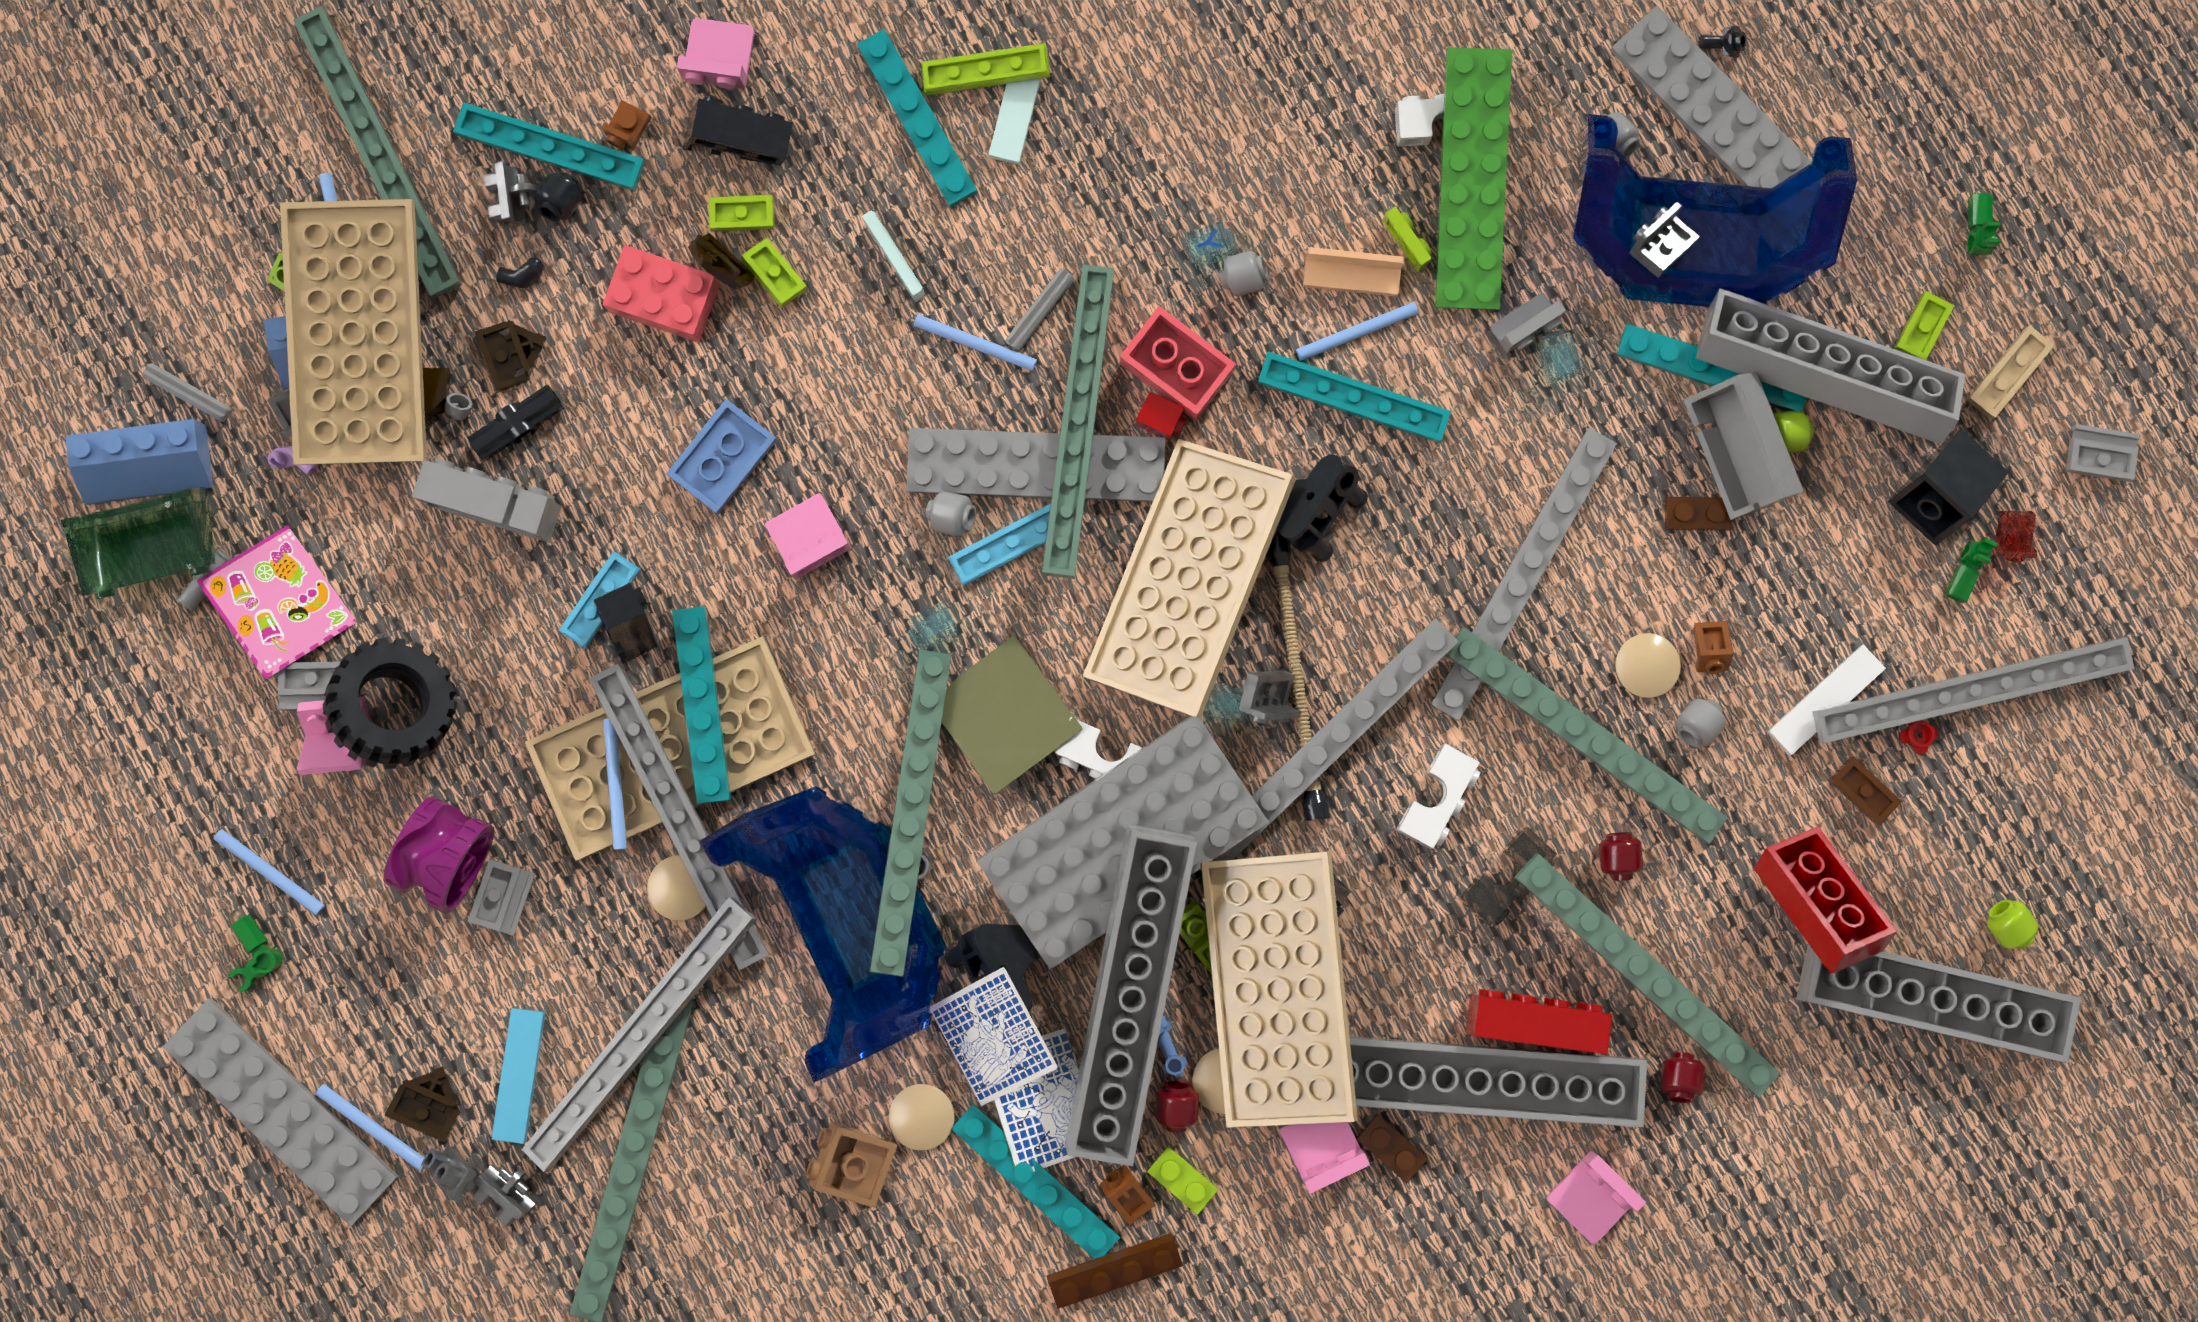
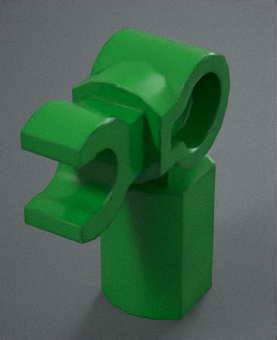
(1980, 220)
(1965, 575)
(264, 958)

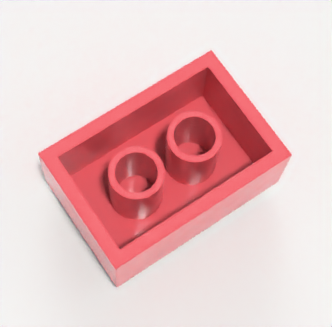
(661, 293)
(1177, 363)

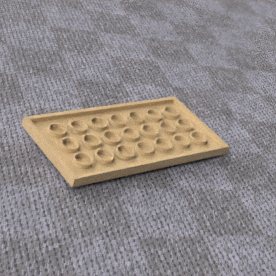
(353, 331)
(1189, 578)
(758, 733)
(1279, 990)

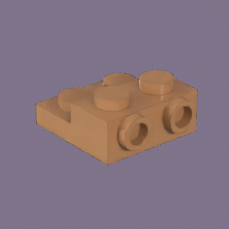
(850, 1164)

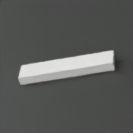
(1836, 689)

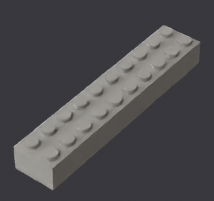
(1130, 995)
(1499, 1081)

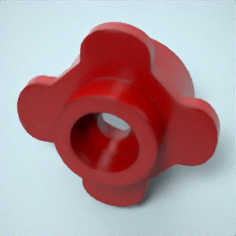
(1921, 744)

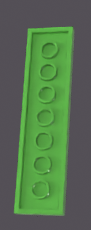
(1473, 178)

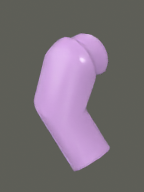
(283, 458)

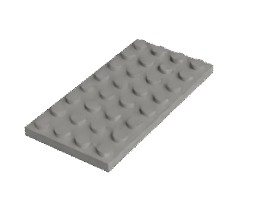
(1066, 863)

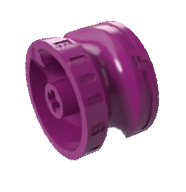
(438, 853)

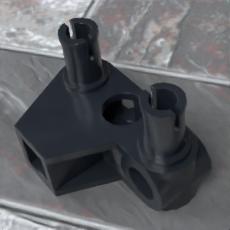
(1325, 491)
(992, 948)

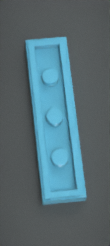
(1001, 546)
(518, 1075)

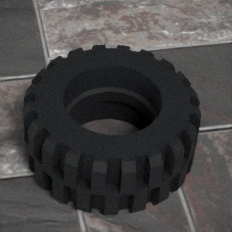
(400, 663)

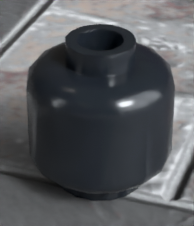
(558, 196)

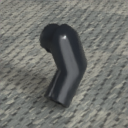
(523, 276)

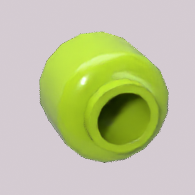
(1795, 430)
(2012, 924)

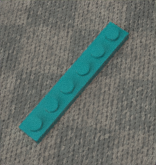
(917, 118)
(549, 146)
(1679, 359)
(1354, 397)
(701, 705)
(1038, 1186)

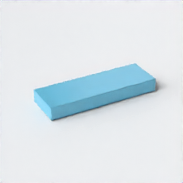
(584, 621)

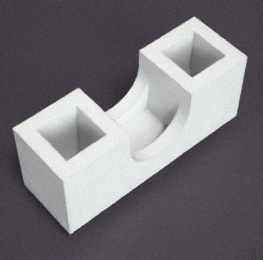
(1415, 119)
(1082, 751)
(1455, 773)

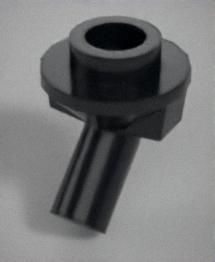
(1731, 42)

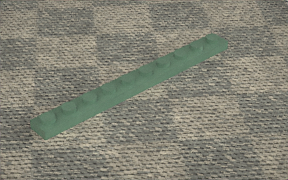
(374, 143)
(1078, 422)
(1586, 736)
(910, 813)
(1647, 975)
(629, 1171)

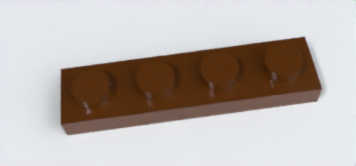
(1114, 1270)

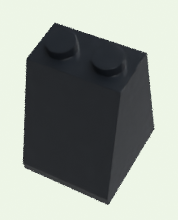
(1949, 487)

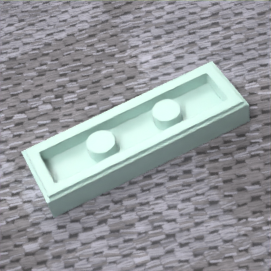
(1014, 121)
(893, 255)

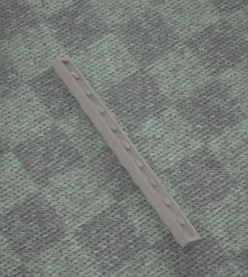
(1529, 564)
(1973, 690)
(1348, 726)
(671, 801)
(639, 1034)

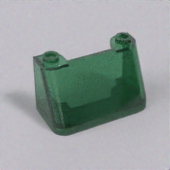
(141, 542)

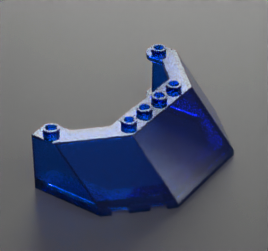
(1748, 235)
(832, 880)

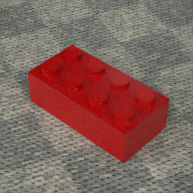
(1825, 899)
(1537, 1023)

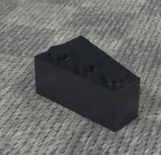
(738, 131)
(626, 621)

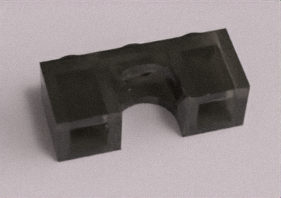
(1490, 900)

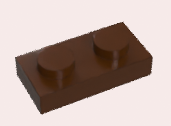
(1696, 514)
(1865, 791)
(1391, 1148)

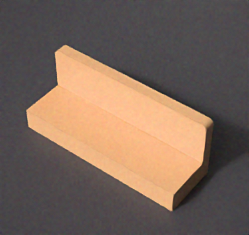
(1352, 271)

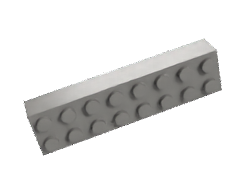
(1831, 366)
(1947, 1002)

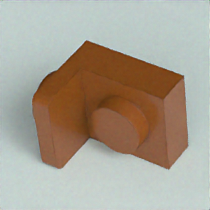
(626, 126)
(1713, 646)
(1126, 1194)

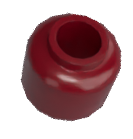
(1621, 855)
(1682, 1078)
(1177, 1106)

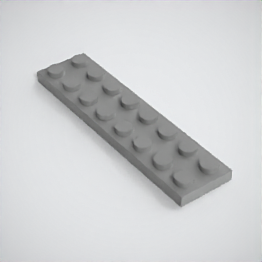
(1708, 102)
(1026, 464)
(280, 1112)

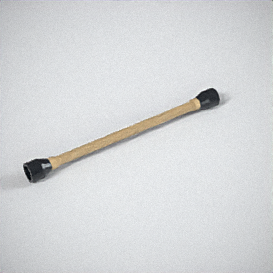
(1279, 552)

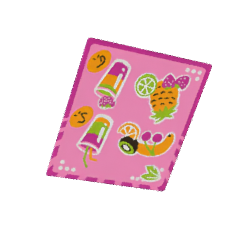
(276, 602)

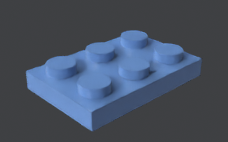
(722, 456)

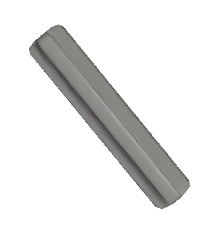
(1039, 309)
(186, 392)

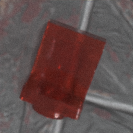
(2015, 535)

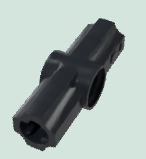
(515, 422)

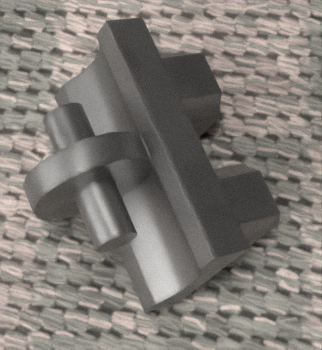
(512, 194)
(450, 1172)
(506, 1191)

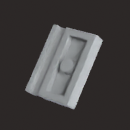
(2102, 453)
(303, 683)
(501, 897)

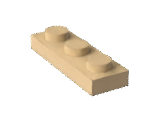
(2010, 372)

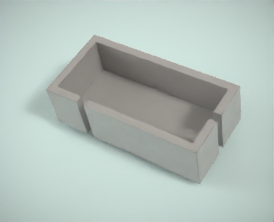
(1746, 447)
(487, 501)

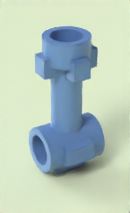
(1174, 1063)

